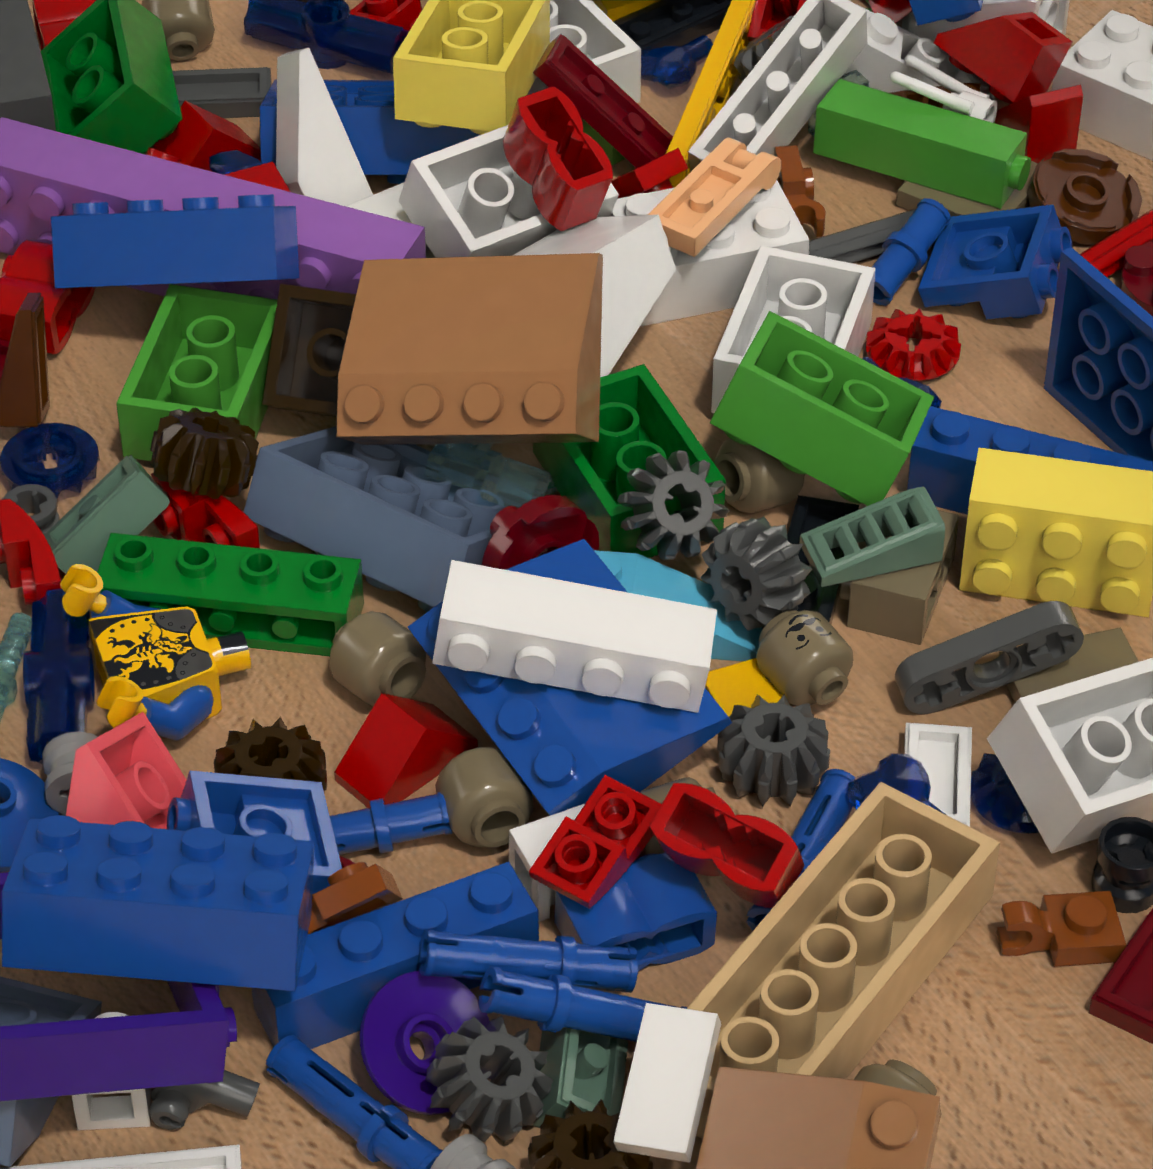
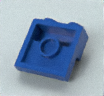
(997, 259)
(260, 807)

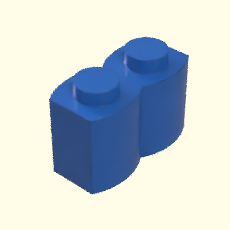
(649, 908)

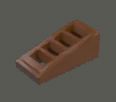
(25, 372)

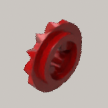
(932, 358)

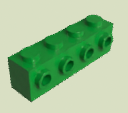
(268, 594)

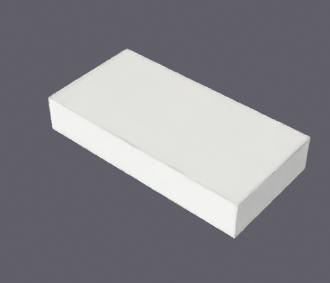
(947, 760)
(667, 1082)

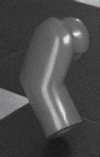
(174, 1103)

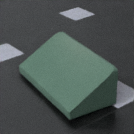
(118, 504)
(582, 1071)

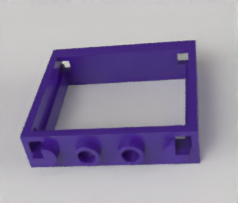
(120, 1050)

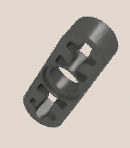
(1048, 638)

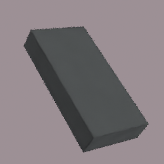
(224, 91)

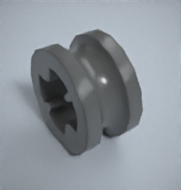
(36, 500)

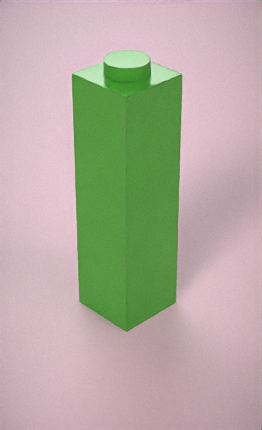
(921, 143)

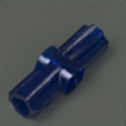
(328, 31)
(56, 673)

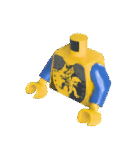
(152, 657)

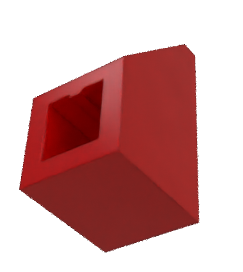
(1009, 53)

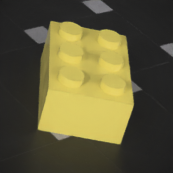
(469, 62)
(1060, 532)

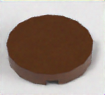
(1086, 193)

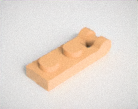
(714, 194)

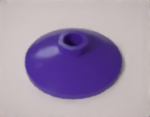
(415, 1008)

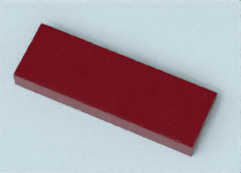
(602, 103)

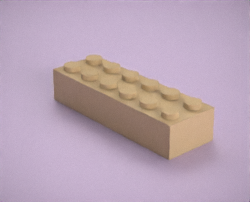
(849, 941)

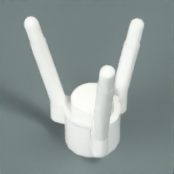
(960, 100)

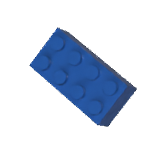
(158, 903)

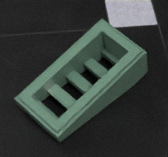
(907, 516)

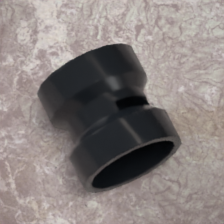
(1126, 864)

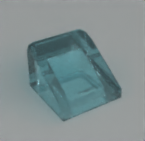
(515, 482)

